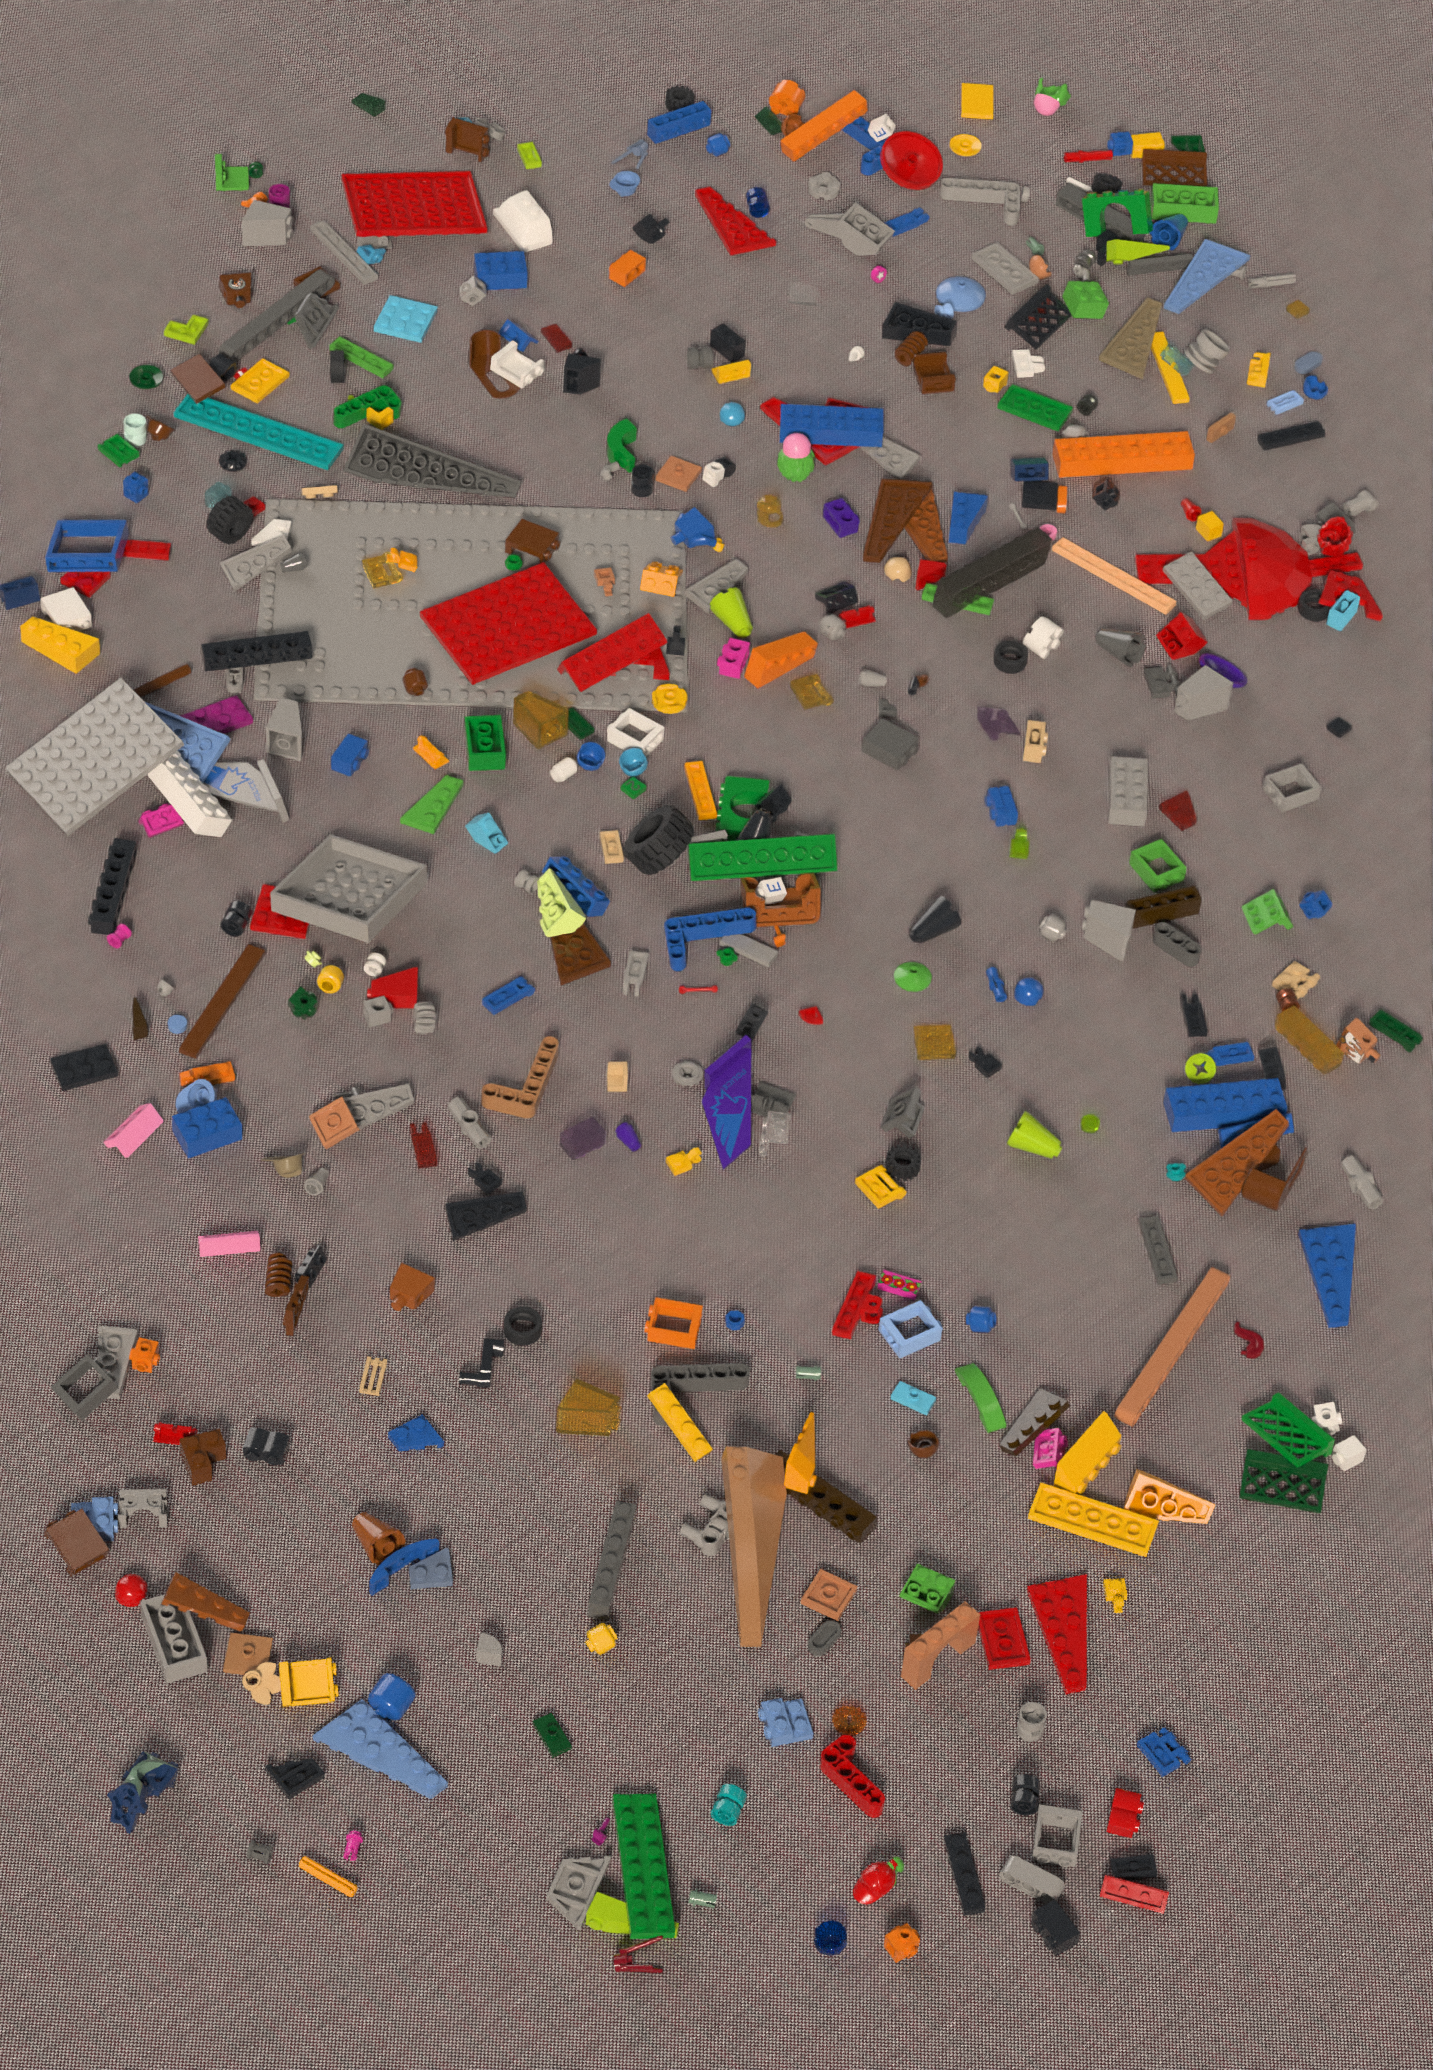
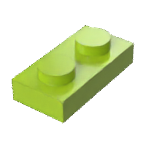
(529, 155)

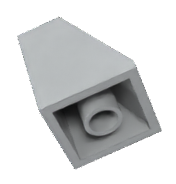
(266, 225)
(1203, 694)
(285, 731)
(1109, 927)

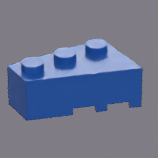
(965, 515)

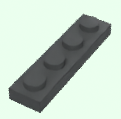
(1158, 264)
(1157, 1250)

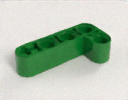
(356, 409)

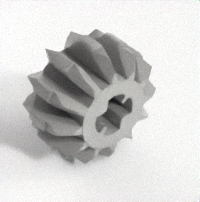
(424, 1017)

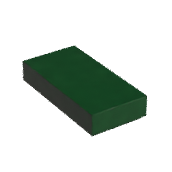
(579, 725)

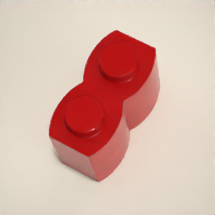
(1124, 1813)

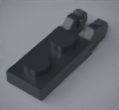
(1193, 1016)

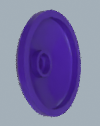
(1224, 668)

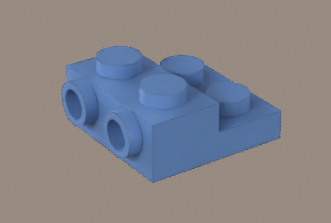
(101, 1514)
(785, 1721)

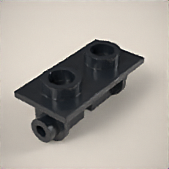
(312, 1265)

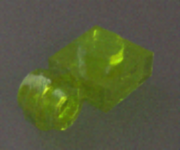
(1019, 846)

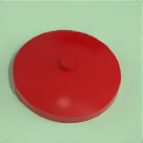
(911, 160)

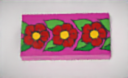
(899, 1285)

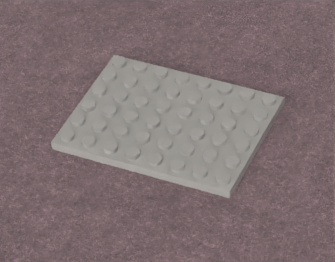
(94, 756)

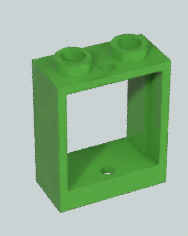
(1150, 852)

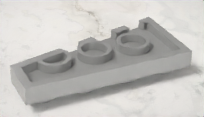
(251, 563)
(719, 581)
(379, 1104)
(114, 1353)

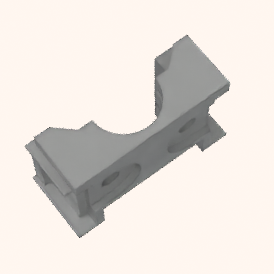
(146, 1499)

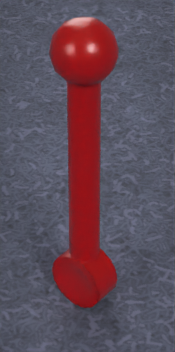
(682, 989)

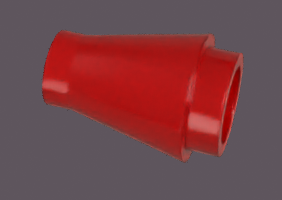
(1191, 510)

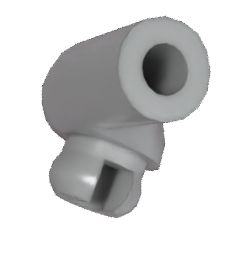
(1082, 273)

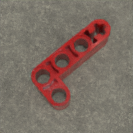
(870, 1798)

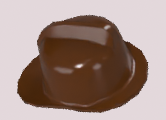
(158, 429)

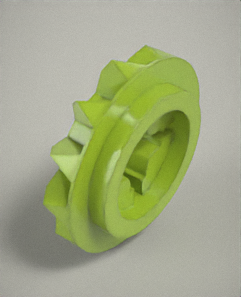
(1199, 1059)

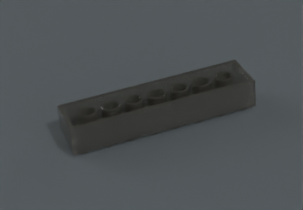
(992, 572)

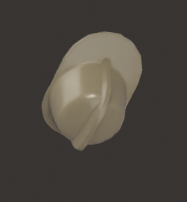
(287, 1165)

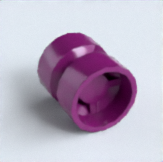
(279, 195)

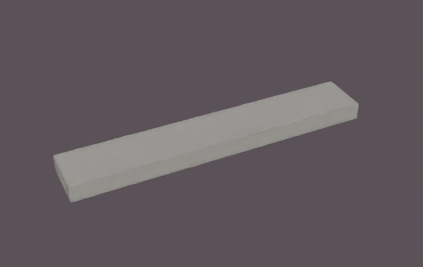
(344, 252)

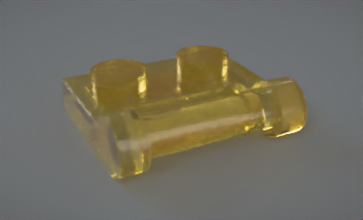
(377, 574)
(807, 695)

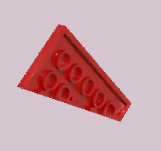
(732, 226)
(824, 453)
(1063, 1621)

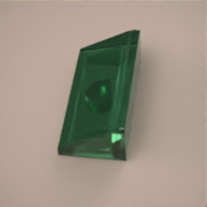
(769, 121)

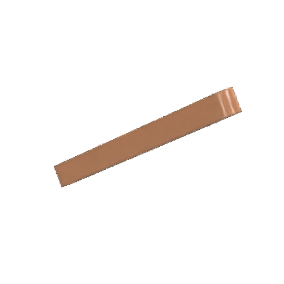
(1172, 1347)

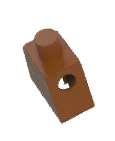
(410, 1288)

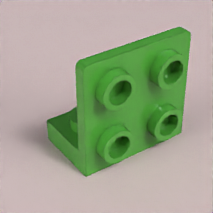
(230, 177)
(1266, 911)

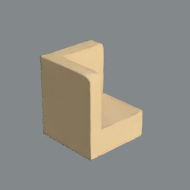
(617, 1077)

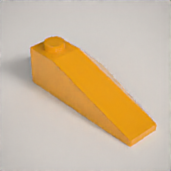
(801, 1462)
(1165, 1501)

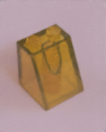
(539, 719)
(588, 1411)

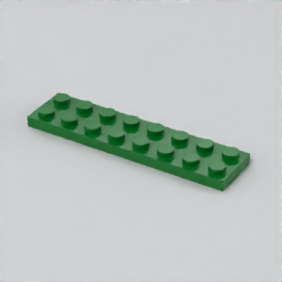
(762, 857)
(643, 1866)

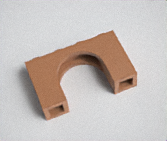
(956, 1629)

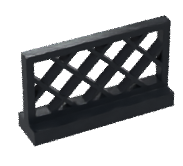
(1027, 311)

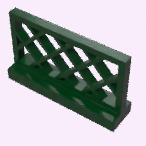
(1280, 1464)

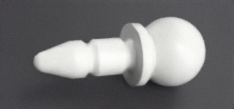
(856, 353)

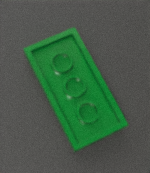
(1035, 407)

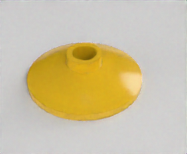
(965, 145)

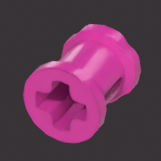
(119, 935)

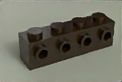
(1165, 906)

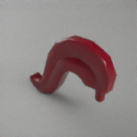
(1256, 1342)

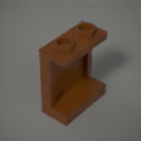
(468, 138)
(933, 373)
(533, 540)
(77, 1541)

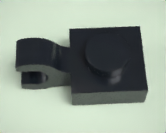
(675, 644)

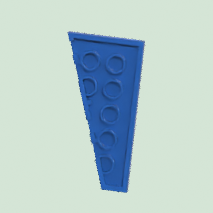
(1330, 1262)

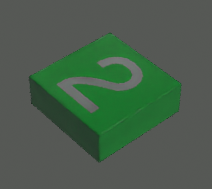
(633, 788)

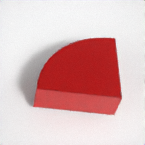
(811, 1016)

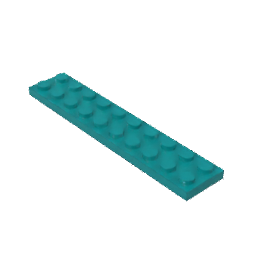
(260, 431)

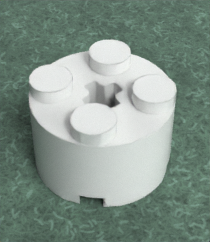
(1043, 637)

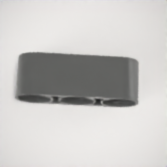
(1176, 944)

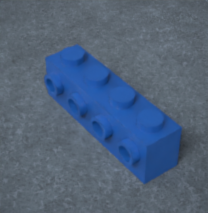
(679, 122)
(585, 893)

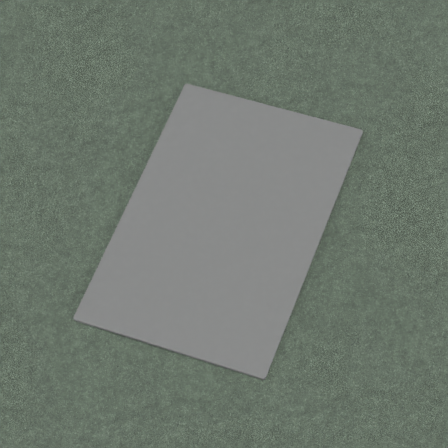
(372, 636)

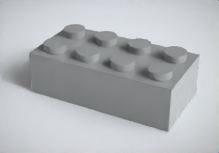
(1127, 791)
(173, 1640)

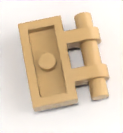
(1293, 976)

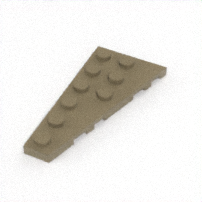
(1133, 343)

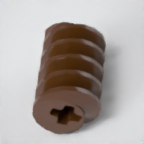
(911, 346)
(278, 1275)

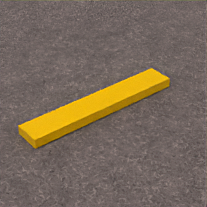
(1172, 379)

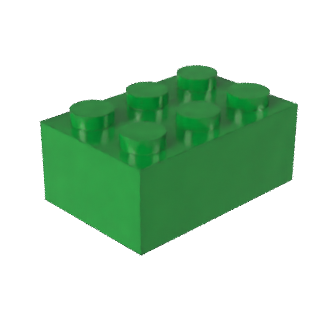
(484, 742)

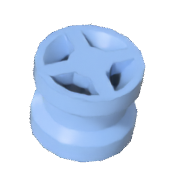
(945, 310)

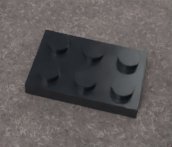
(83, 1067)

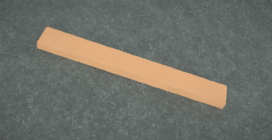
(1114, 575)

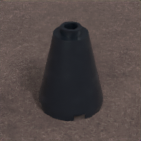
(757, 827)
(935, 921)

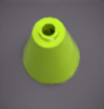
(732, 612)
(1034, 1138)

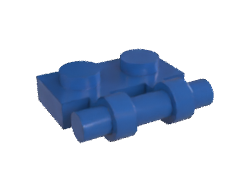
(1160, 1755)

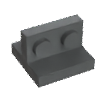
(904, 1112)

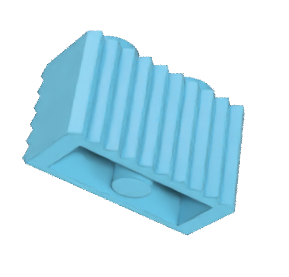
(1343, 610)

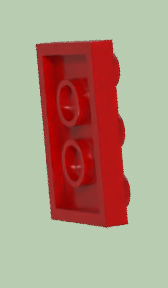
(1003, 1639)

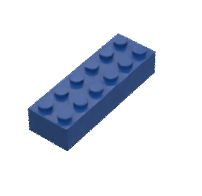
(833, 424)
(1222, 1104)

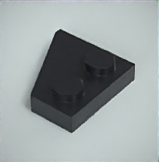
(295, 1776)

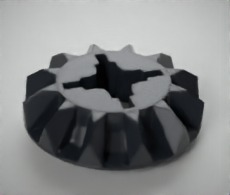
(231, 465)

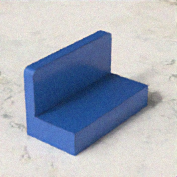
(515, 332)

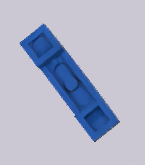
(398, 1560)

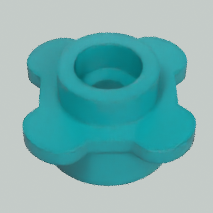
(1175, 1171)

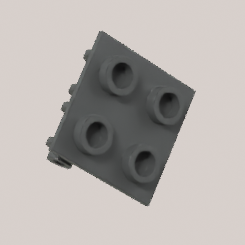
(770, 1099)

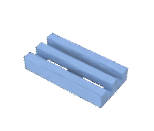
(1287, 403)

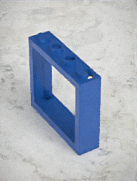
(87, 561)

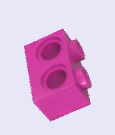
(734, 658)

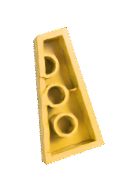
(60, 644)

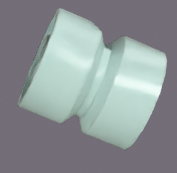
(135, 429)

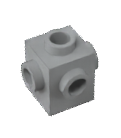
(472, 291)

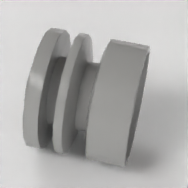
(1207, 351)

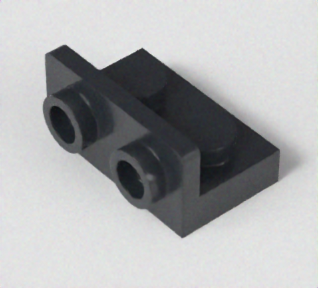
(837, 596)
(775, 801)

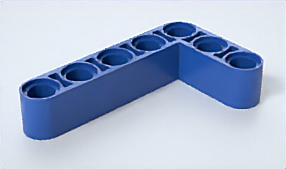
(871, 160)
(703, 927)

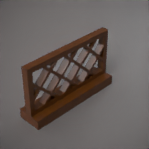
(1174, 160)

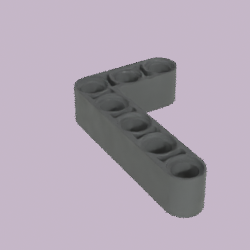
(698, 1379)

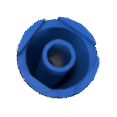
(1169, 231)

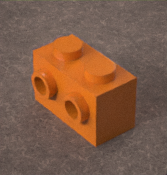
(627, 268)

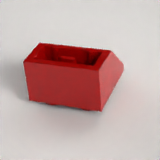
(1181, 637)

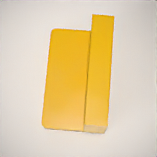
(732, 371)

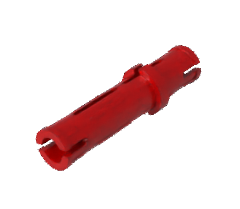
(1081, 156)

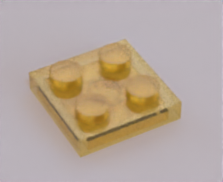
(934, 1042)

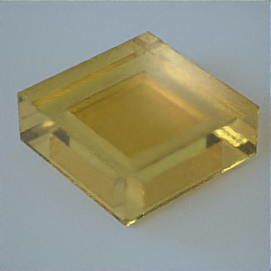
(1297, 309)

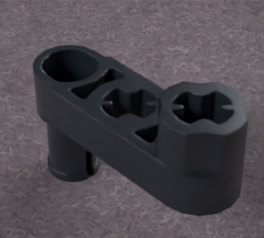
(491, 1348)

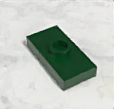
(552, 1735)

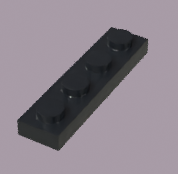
(1291, 435)
(964, 1874)

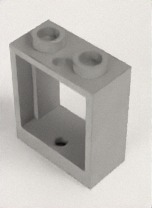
(1297, 773)
(1061, 1818)

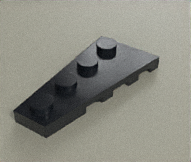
(480, 1213)

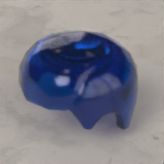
(830, 1938)

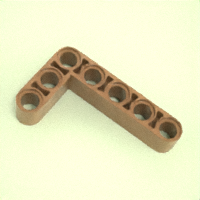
(527, 1101)

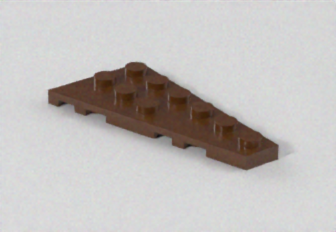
(893, 510)
(577, 955)

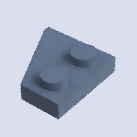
(432, 1571)

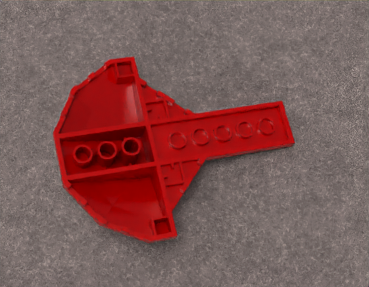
(1250, 564)

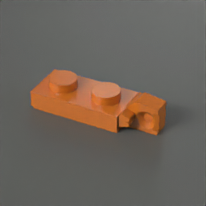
(213, 1073)

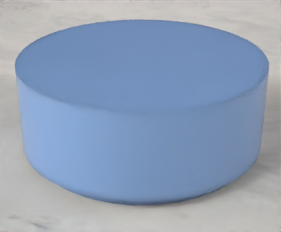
(177, 1024)

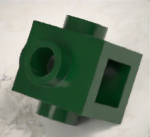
(303, 1004)

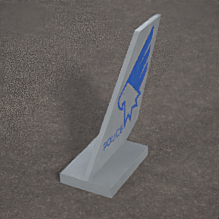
(246, 785)

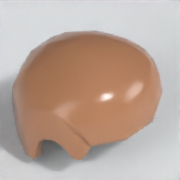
(1038, 267)

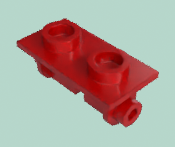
(861, 617)
(171, 1434)

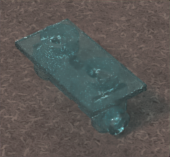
(1172, 354)

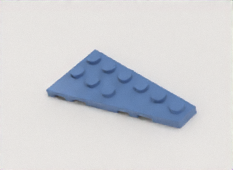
(1206, 270)
(201, 744)
(379, 1747)

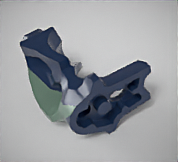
(138, 1785)

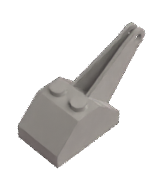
(857, 228)

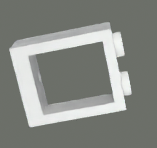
(625, 742)

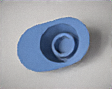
(625, 183)
(196, 1095)

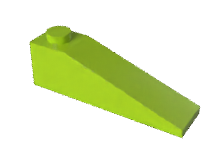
(1123, 250)
(610, 1915)

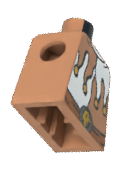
(1358, 1042)

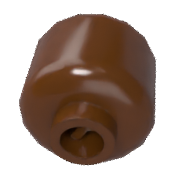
(415, 682)

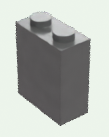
(890, 744)

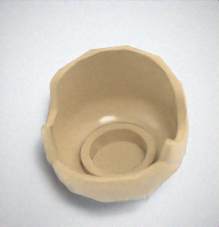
(898, 569)

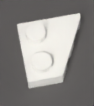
(272, 530)

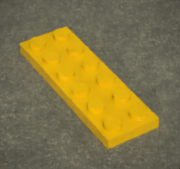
(1093, 1519)

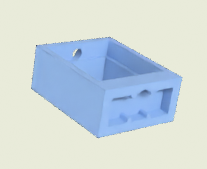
(896, 1340)

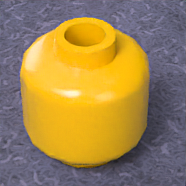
(330, 979)
(601, 1638)

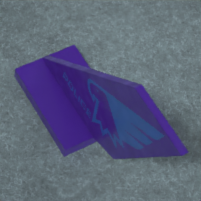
(729, 1101)

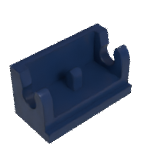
(19, 593)

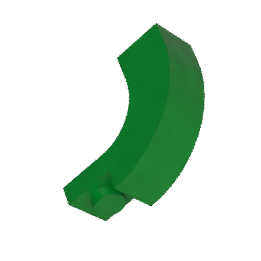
(618, 437)

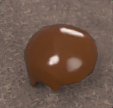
(923, 1444)

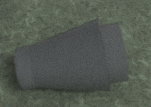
(294, 563)

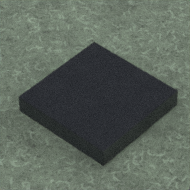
(1039, 495)

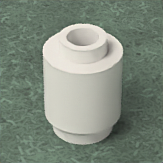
(563, 769)

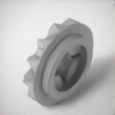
(687, 1068)

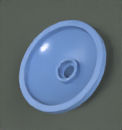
(961, 293)

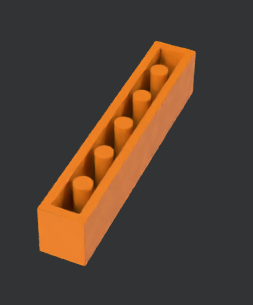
(824, 125)

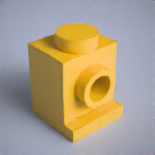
(993, 383)

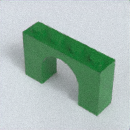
(1136, 202)
(737, 792)

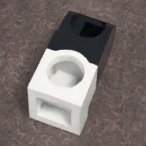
(718, 470)

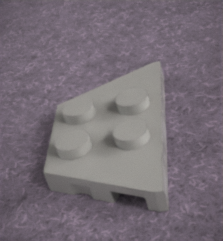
(576, 1887)

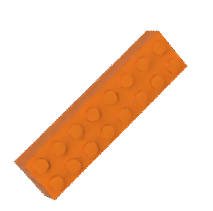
(1123, 454)

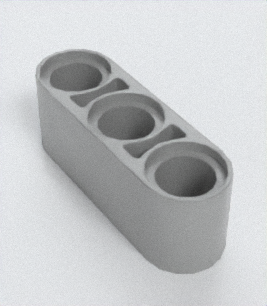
(1031, 1880)

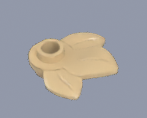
(266, 1683)

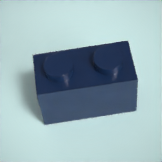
(1029, 469)

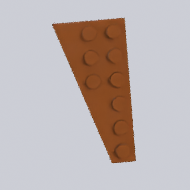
(926, 531)

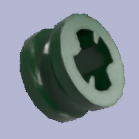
(255, 174)

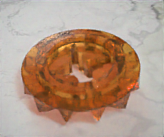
(856, 1725)

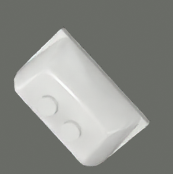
(524, 221)

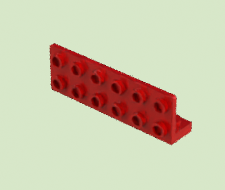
(613, 653)

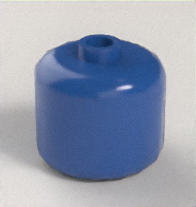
(391, 1697)

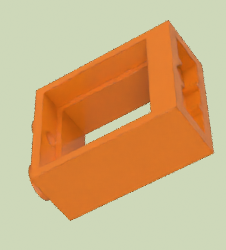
(674, 1309)

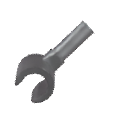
(354, 1091)

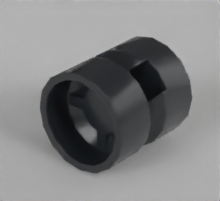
(642, 480)
(236, 918)
(1025, 1794)

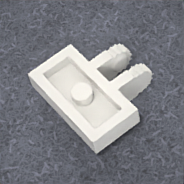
(1025, 364)

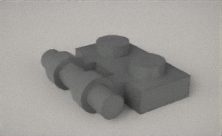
(1157, 681)

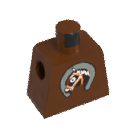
(236, 288)

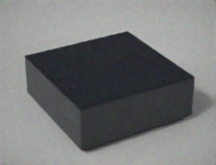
(1339, 727)

